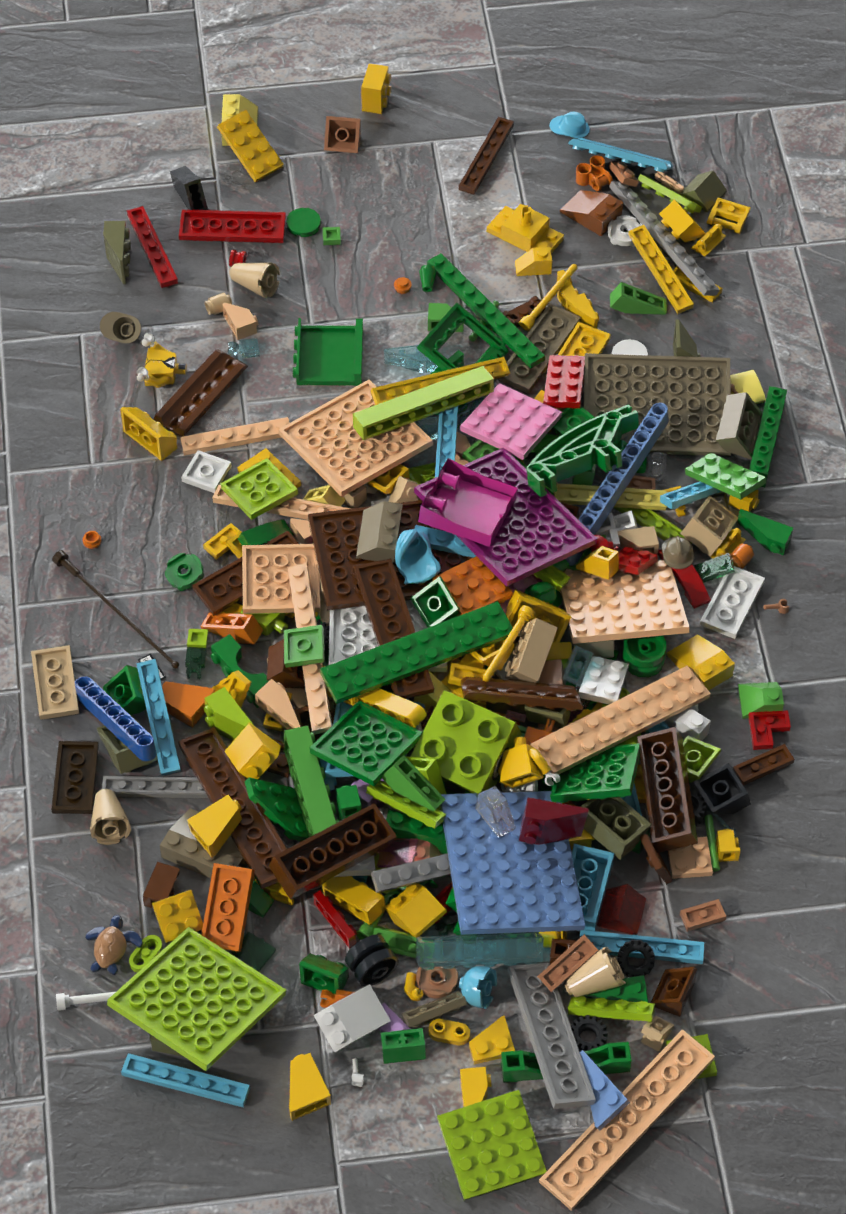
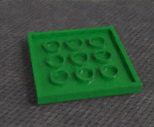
(365, 742)
(600, 777)

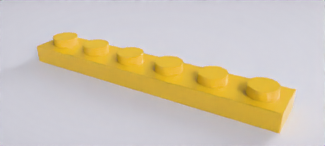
(660, 269)

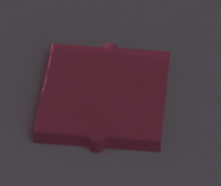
(399, 853)

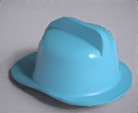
(570, 124)

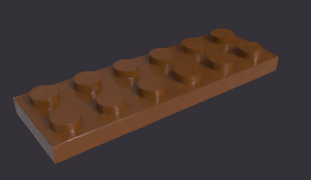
(226, 585)

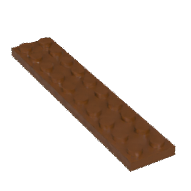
(219, 777)

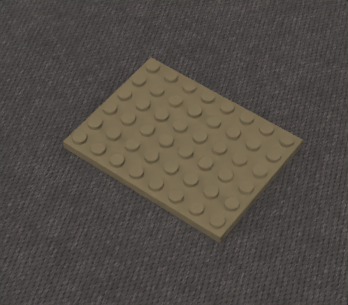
(687, 385)

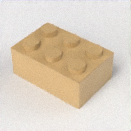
(530, 651)

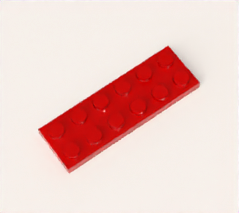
(232, 226)

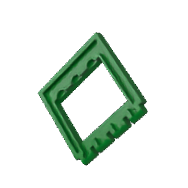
(445, 329)

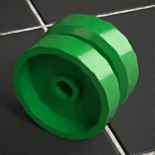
(645, 655)

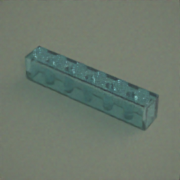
(479, 950)

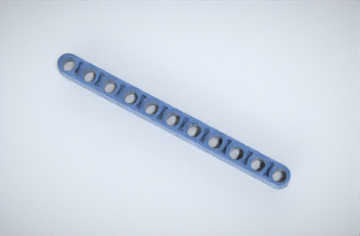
(617, 478)

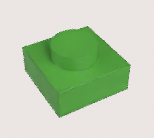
(331, 236)

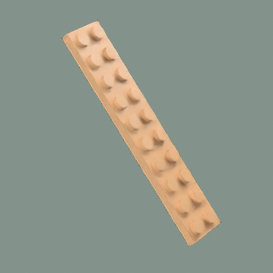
(621, 720)
(649, 1098)

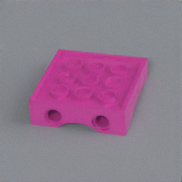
(466, 507)

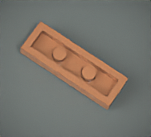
(567, 963)

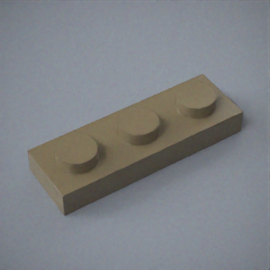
(434, 1009)

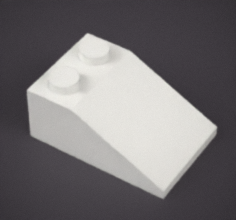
(352, 1018)

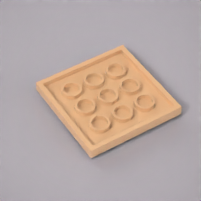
(267, 576)

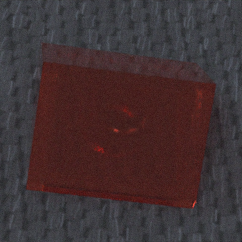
(622, 910)

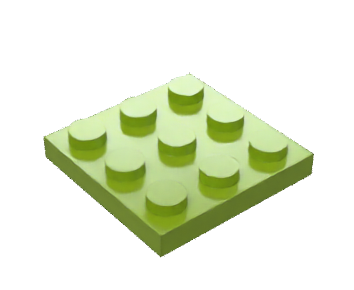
(259, 488)

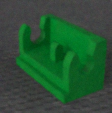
(403, 1045)

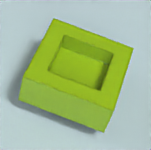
(197, 638)

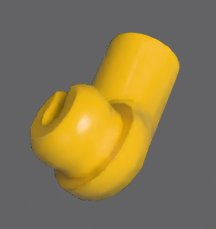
(410, 988)

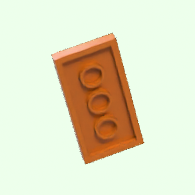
(228, 906)

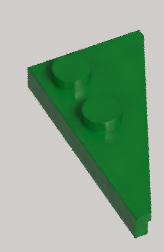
(633, 991)

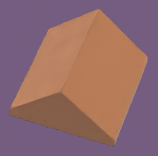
(342, 134)

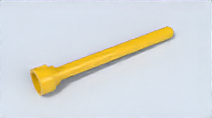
(528, 321)
(524, 616)

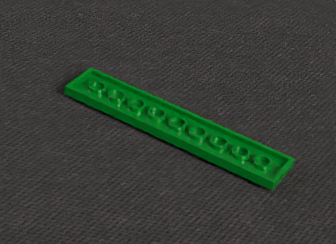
(416, 652)

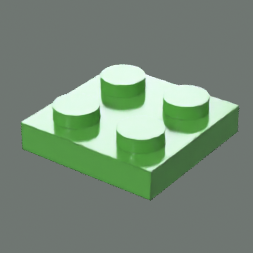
(304, 646)

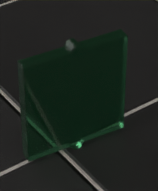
(254, 951)

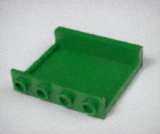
(328, 354)

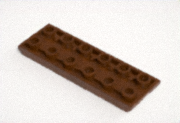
(200, 392)
(520, 692)

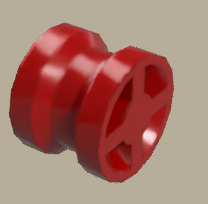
(237, 257)

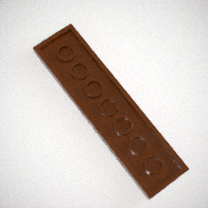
(390, 618)

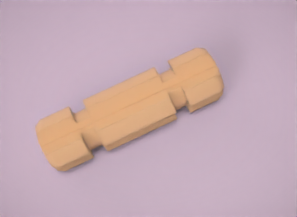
(669, 182)

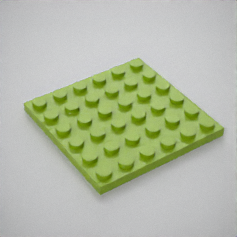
(196, 998)

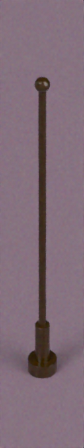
(61, 559)

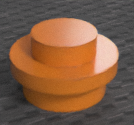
(402, 285)
(91, 539)

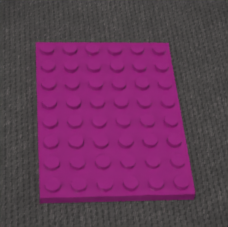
(535, 529)

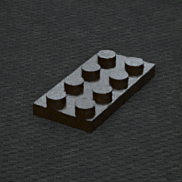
(75, 777)

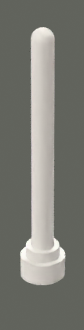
(65, 1001)

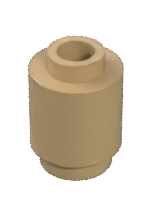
(214, 304)

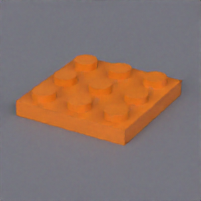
(474, 585)

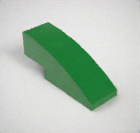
(264, 533)

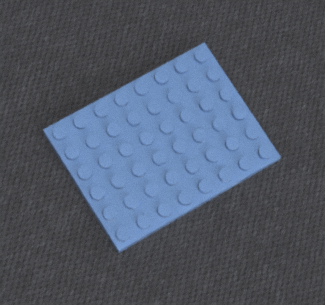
(505, 881)

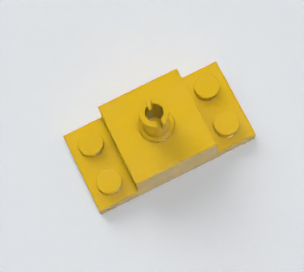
(524, 228)

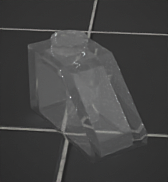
(495, 811)

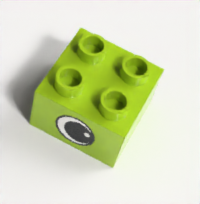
(466, 743)

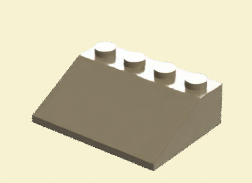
(185, 850)

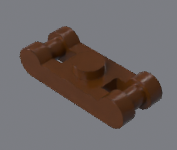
(522, 310)

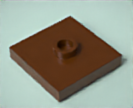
(655, 859)

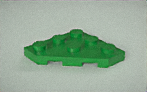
(280, 806)

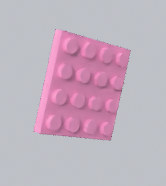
(511, 421)

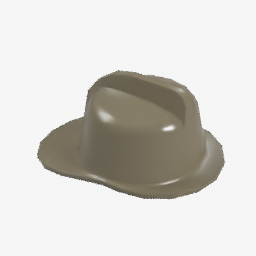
(120, 327)
(677, 552)

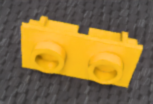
(709, 240)
(730, 543)

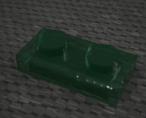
(715, 567)

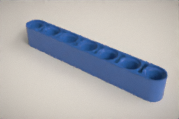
(115, 718)

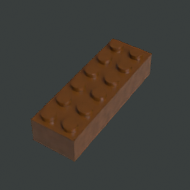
(667, 790)
(332, 851)

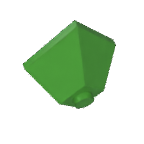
(760, 697)

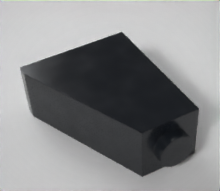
(189, 188)

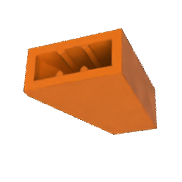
(186, 701)

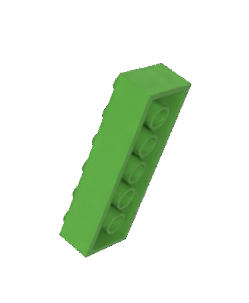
(308, 780)

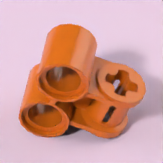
(593, 173)

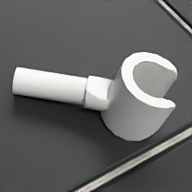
(357, 1079)

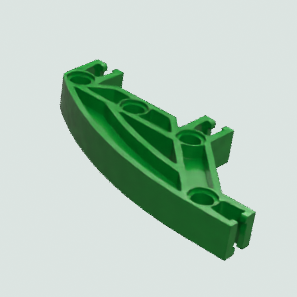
(582, 448)

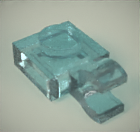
(246, 347)

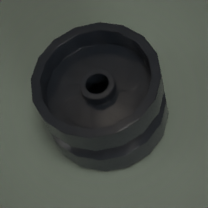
(371, 960)

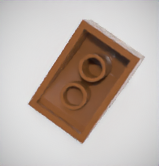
(593, 210)

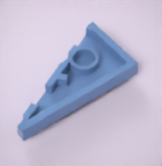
(608, 1097)

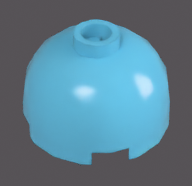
(477, 986)

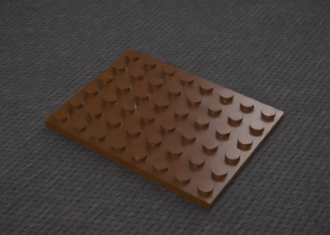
(336, 545)

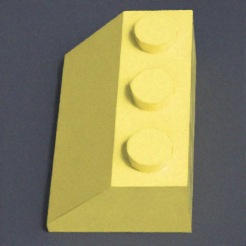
(235, 104)

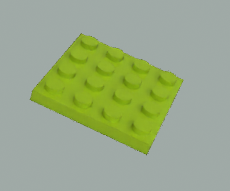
(491, 1144)

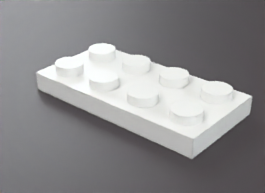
(732, 602)

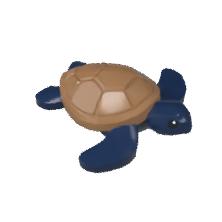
(111, 944)

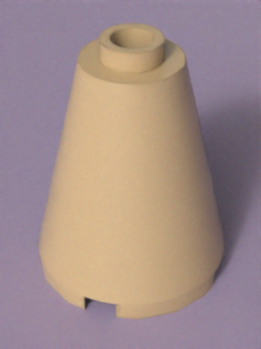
(257, 277)
(108, 819)
(596, 975)

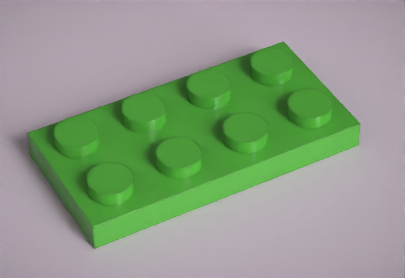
(725, 476)

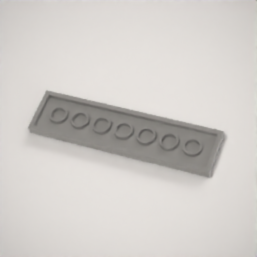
(551, 1038)

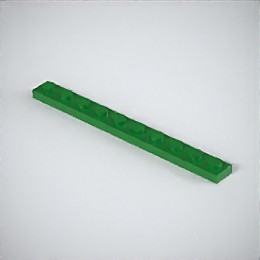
(487, 311)

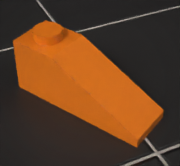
(241, 627)

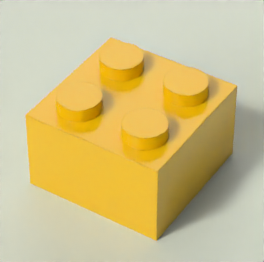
(375, 88)

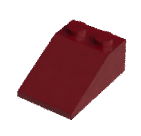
(551, 821)

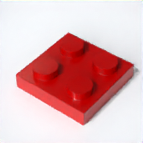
(635, 561)

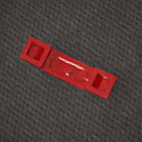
(692, 584)

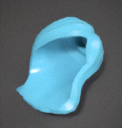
(415, 557)

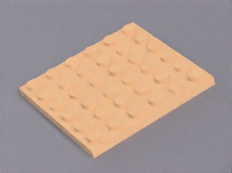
(338, 452)
(623, 605)

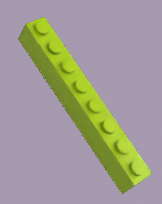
(423, 403)

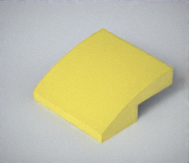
(748, 383)

